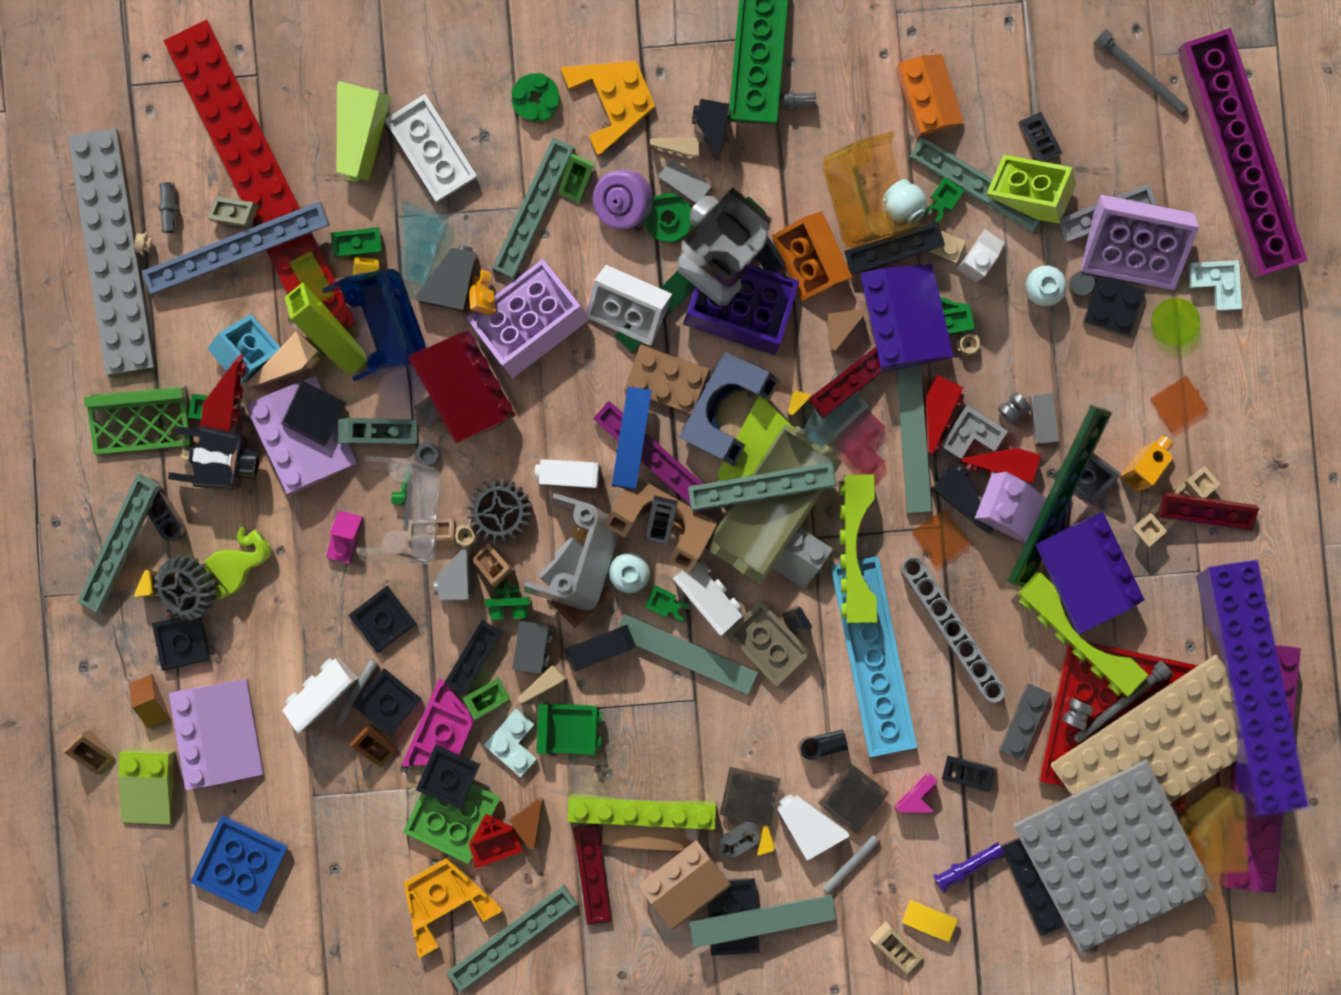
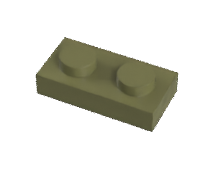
(233, 212)

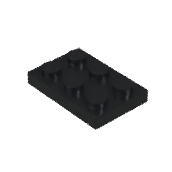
(736, 898)

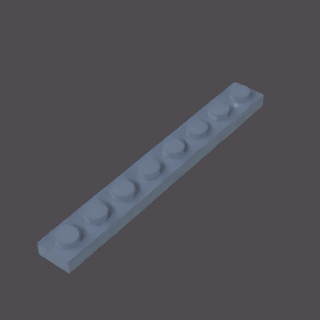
(236, 248)

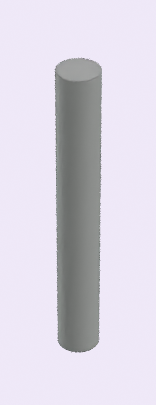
(355, 693)
(851, 864)

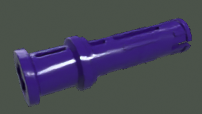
(959, 872)

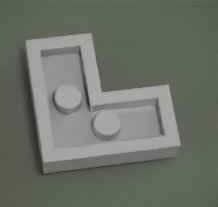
(969, 427)

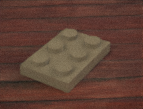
(768, 643)

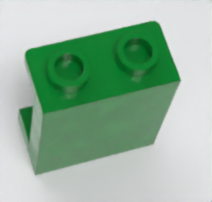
(568, 728)

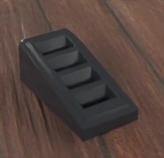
(1036, 150)
(656, 534)
(796, 620)
(991, 770)

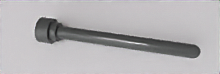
(1106, 42)
(1159, 673)

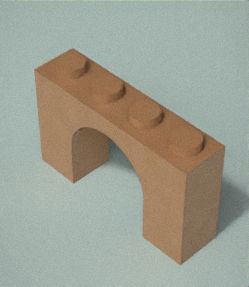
(691, 527)

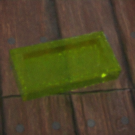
(311, 274)

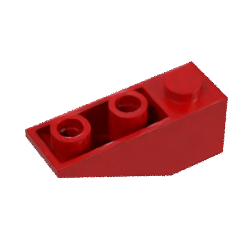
(221, 405)
(938, 406)
(1013, 461)

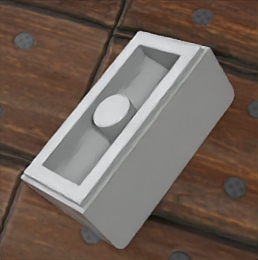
(683, 182)
(1043, 418)

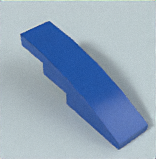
(631, 438)

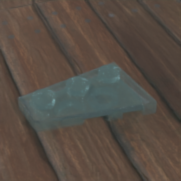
(420, 241)
(825, 430)

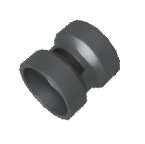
(1014, 408)
(1078, 714)

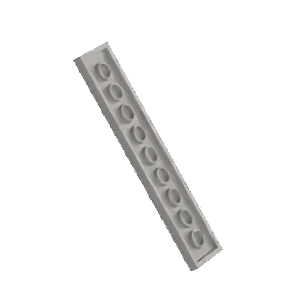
(110, 251)

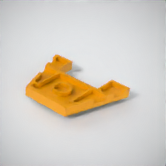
(622, 95)
(438, 892)

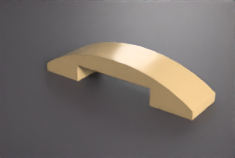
(1153, 527)

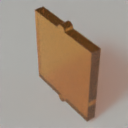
(1178, 403)
(940, 537)

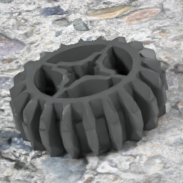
(495, 490)
(180, 592)

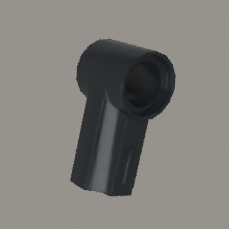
(825, 744)

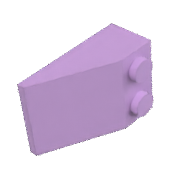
(1010, 506)

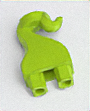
(234, 565)

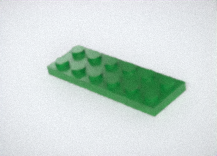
(758, 61)

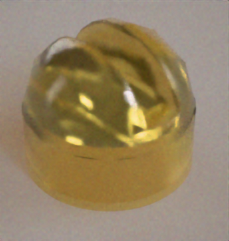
(576, 530)

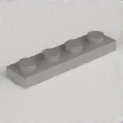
(1079, 222)

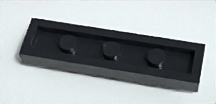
(894, 248)
(1032, 887)

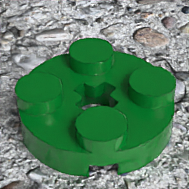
(548, 101)
(678, 228)

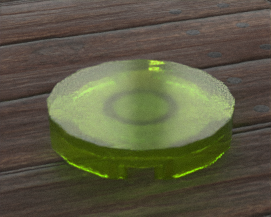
(1175, 321)

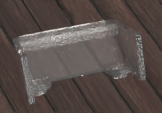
(419, 537)

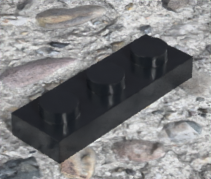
(473, 657)

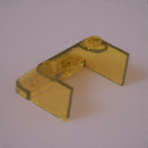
(848, 197)
(1217, 829)

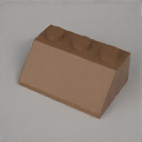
(684, 885)

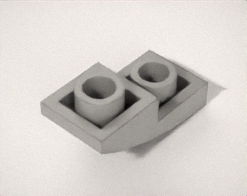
(565, 562)

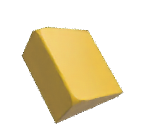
(364, 265)
(797, 400)
(146, 585)
(765, 841)

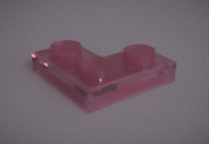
(855, 442)

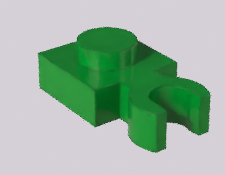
(944, 197)
(662, 602)

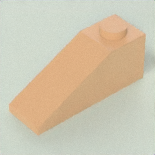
(290, 359)

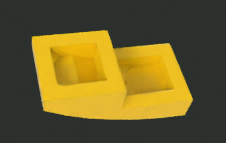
(930, 920)

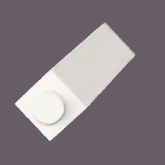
(981, 256)
(568, 473)
(810, 826)

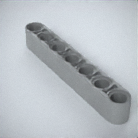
(962, 636)

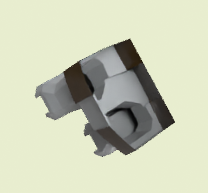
(722, 244)

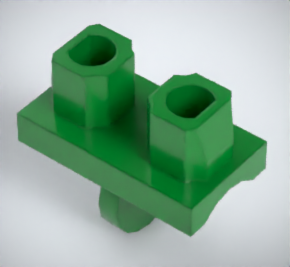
(496, 605)

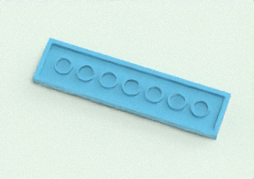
(877, 669)

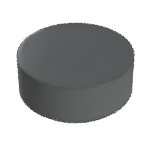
(1081, 283)
(427, 454)

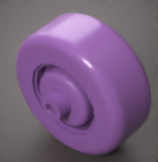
(622, 199)

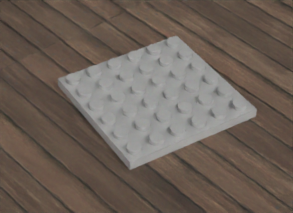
(1113, 856)

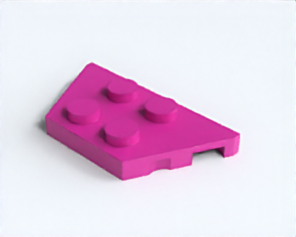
(443, 723)

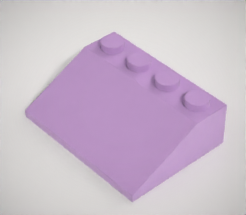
(1139, 242)
(529, 318)
(295, 457)
(216, 734)

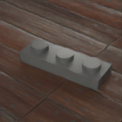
(1024, 721)

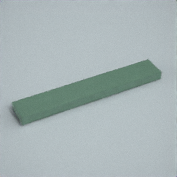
(966, 177)
(533, 208)
(913, 439)
(762, 486)
(119, 543)
(690, 655)
(762, 921)
(512, 938)

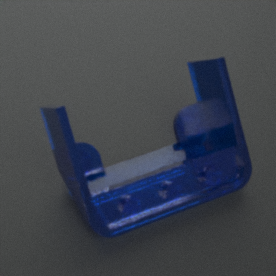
(388, 318)

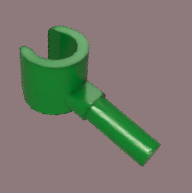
(399, 498)

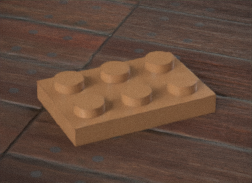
(670, 378)

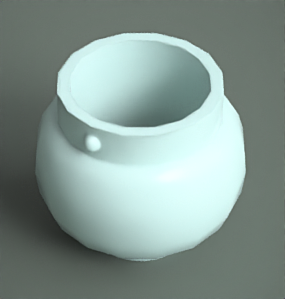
(905, 202)
(1045, 286)
(629, 572)

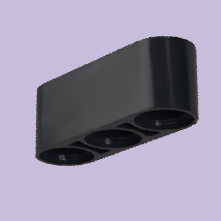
(168, 517)
(600, 648)

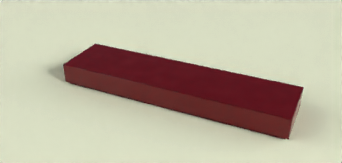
(846, 384)
(1208, 511)
(592, 873)

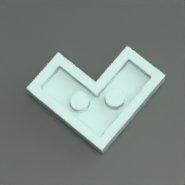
(1223, 277)
(506, 743)

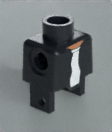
(218, 459)

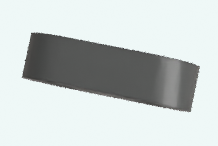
(737, 837)

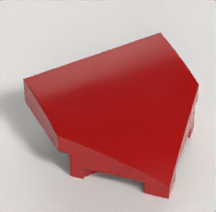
(493, 842)

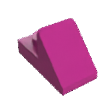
(344, 536)
(912, 799)

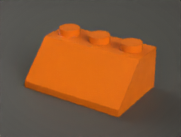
(929, 94)
(812, 255)

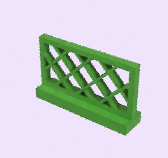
(130, 400)

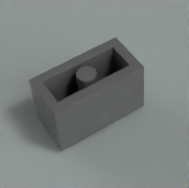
(531, 646)

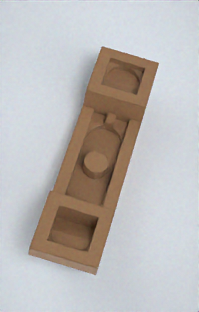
(648, 837)

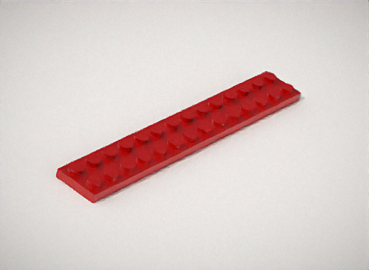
(245, 150)

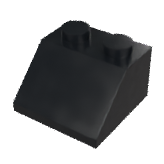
(710, 124)

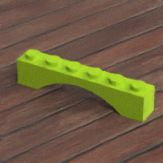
(1044, 599)
(860, 602)
(653, 813)

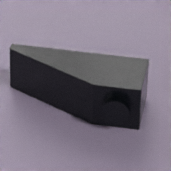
(960, 493)

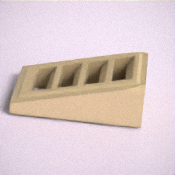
(681, 147)
(546, 681)
(884, 937)

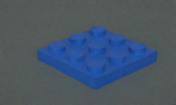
(239, 864)

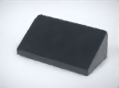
(770, 257)

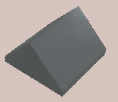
(1096, 478)

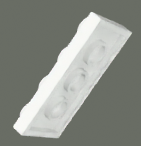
(430, 148)

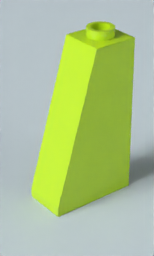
(359, 129)
(324, 329)
(758, 435)

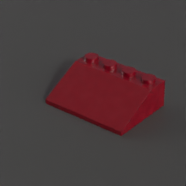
(462, 386)

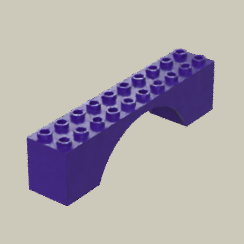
(1266, 746)

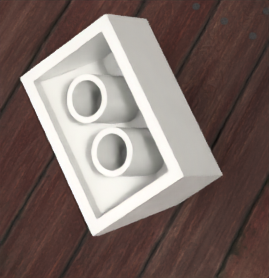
(624, 299)
(709, 597)
(319, 693)

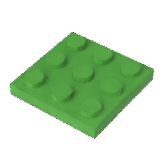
(448, 826)

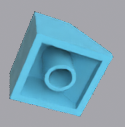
(244, 338)

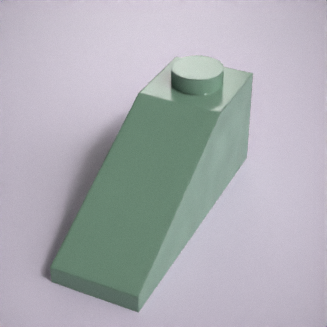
(377, 431)

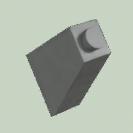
(450, 280)

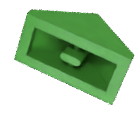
(576, 178)
(486, 698)

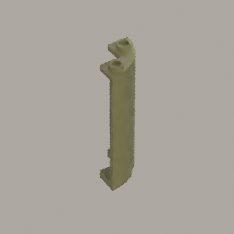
(759, 531)

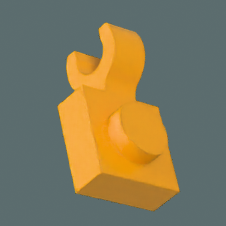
(481, 297)

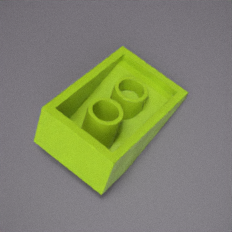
(1033, 187)
(146, 785)

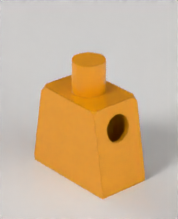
(1148, 464)

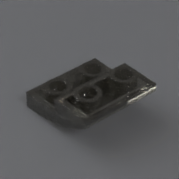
(750, 796)
(853, 797)

